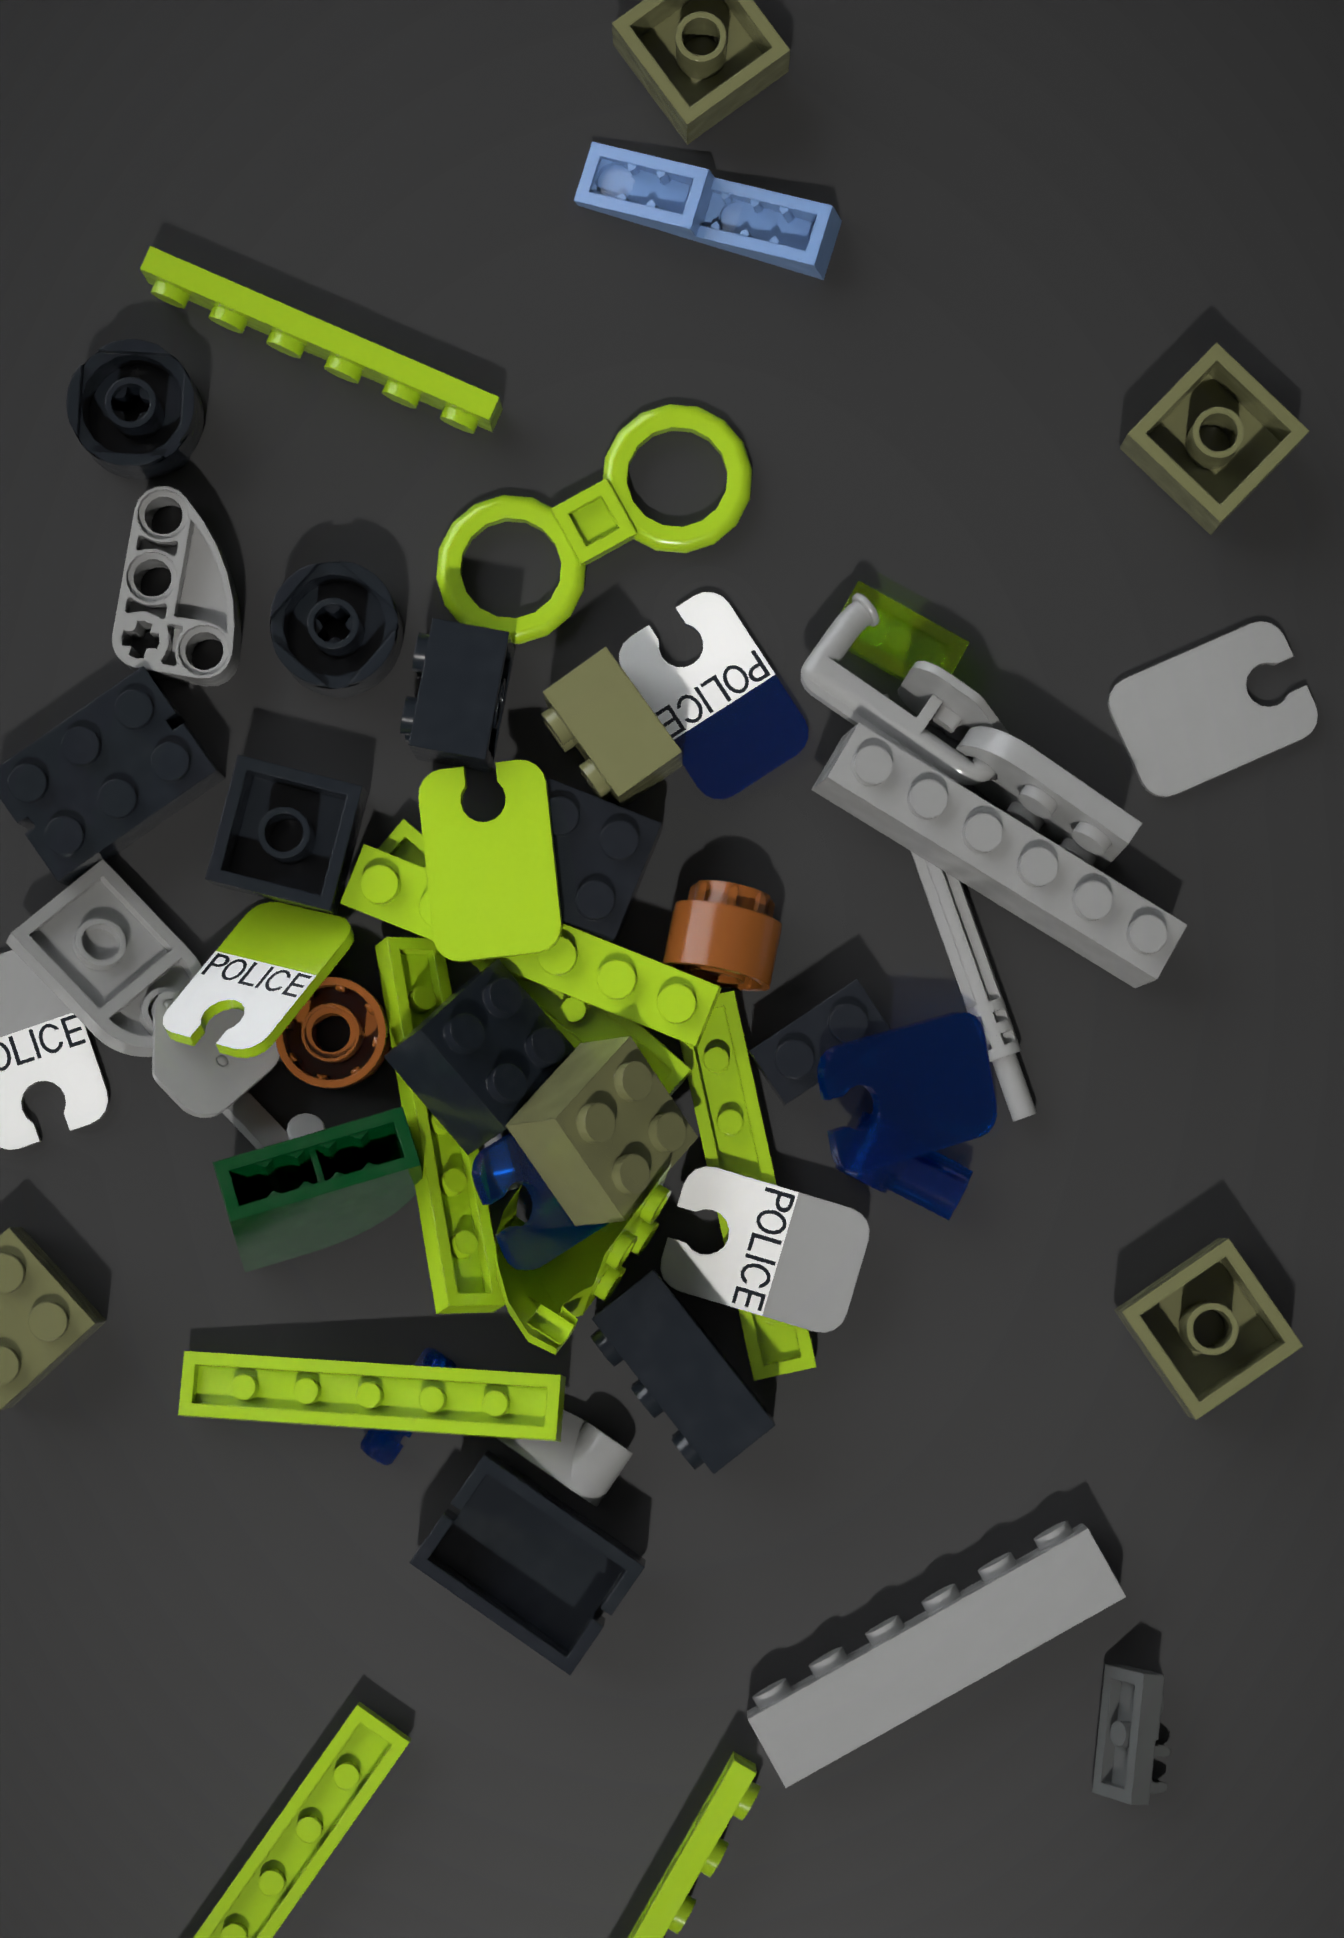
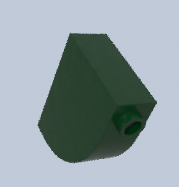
(318, 1187)

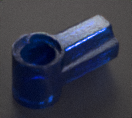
(925, 1180)

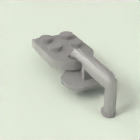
(987, 757)
(114, 960)

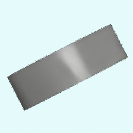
(195, 606)

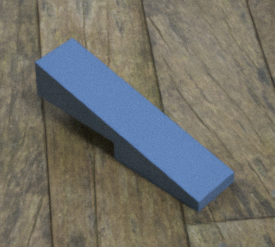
(709, 209)

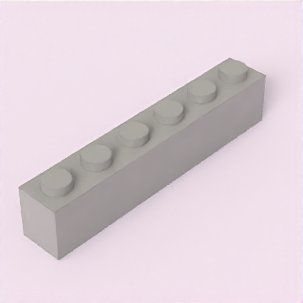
(999, 856)
(933, 1653)

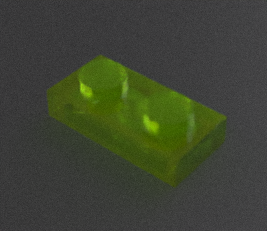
(904, 638)

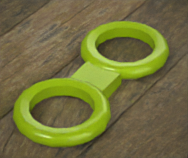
(596, 521)

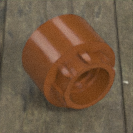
(725, 935)
(358, 1058)

